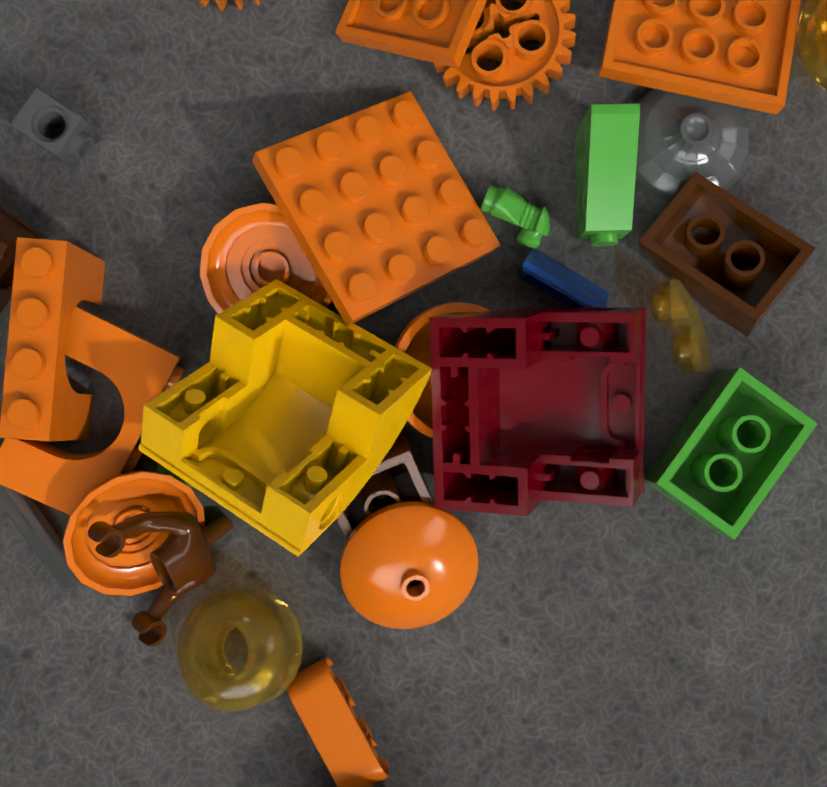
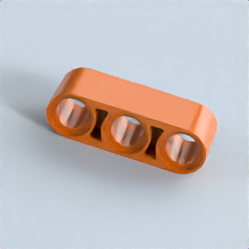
(334, 727)

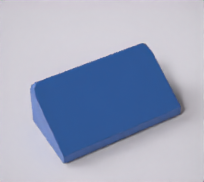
(561, 281)

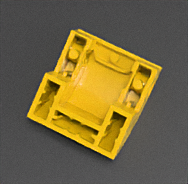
(284, 414)

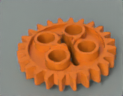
(519, 68)

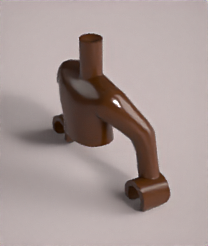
(180, 561)

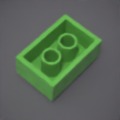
(730, 452)

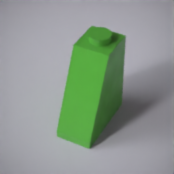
(606, 172)

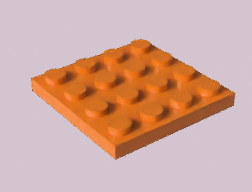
(704, 48)
(376, 205)

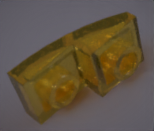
(678, 312)

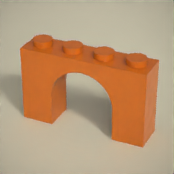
(45, 290)
(140, 374)

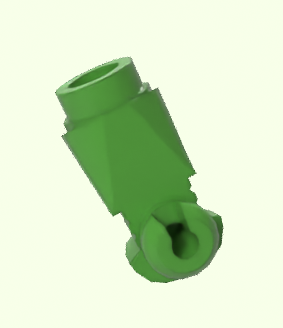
(513, 208)

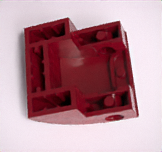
(538, 408)

